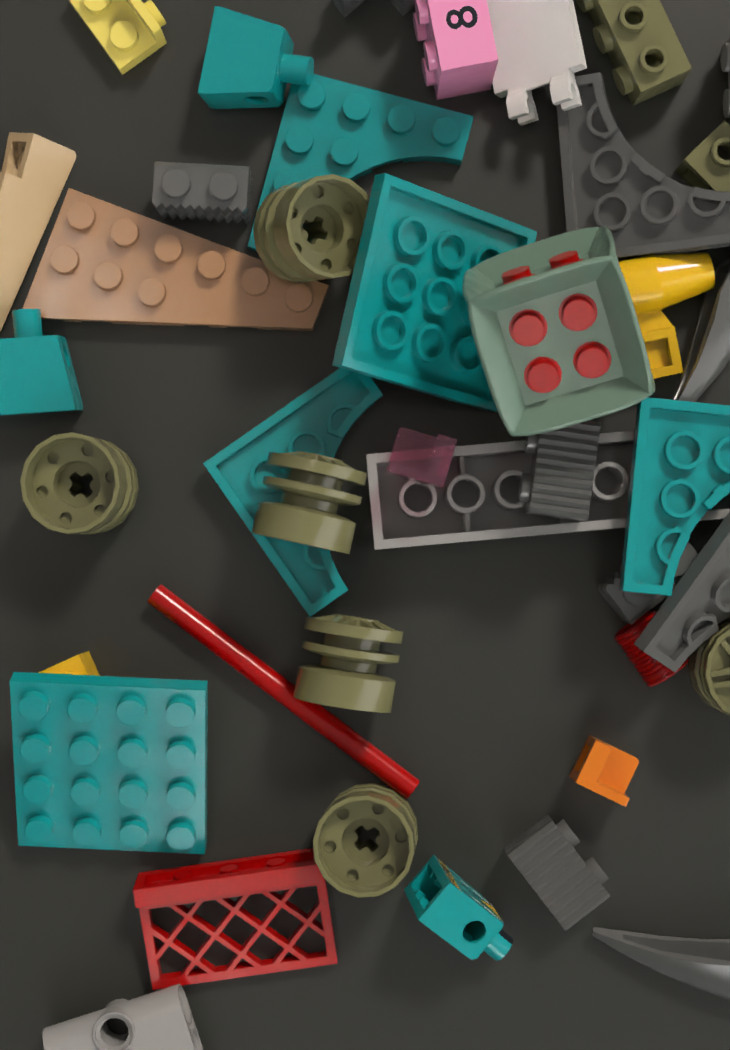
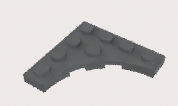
(620, 190)
(695, 606)

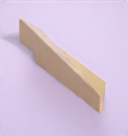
(29, 189)

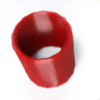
(649, 668)

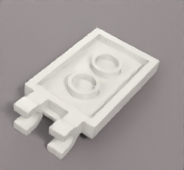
(536, 47)

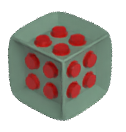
(557, 332)

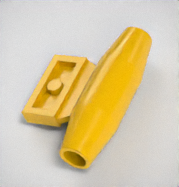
(660, 283)

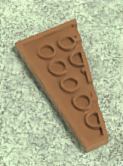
(143, 272)

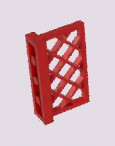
(221, 882)

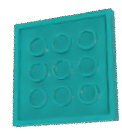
(406, 294)
(110, 762)

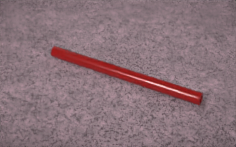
(283, 691)

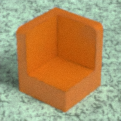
(604, 770)

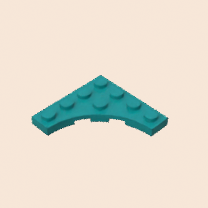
(357, 129)
(309, 424)
(674, 480)

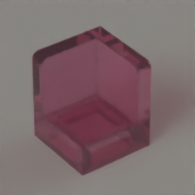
(421, 457)

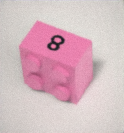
(456, 46)

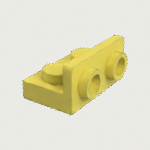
(123, 28)

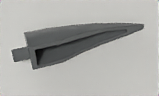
(711, 340)
(688, 960)

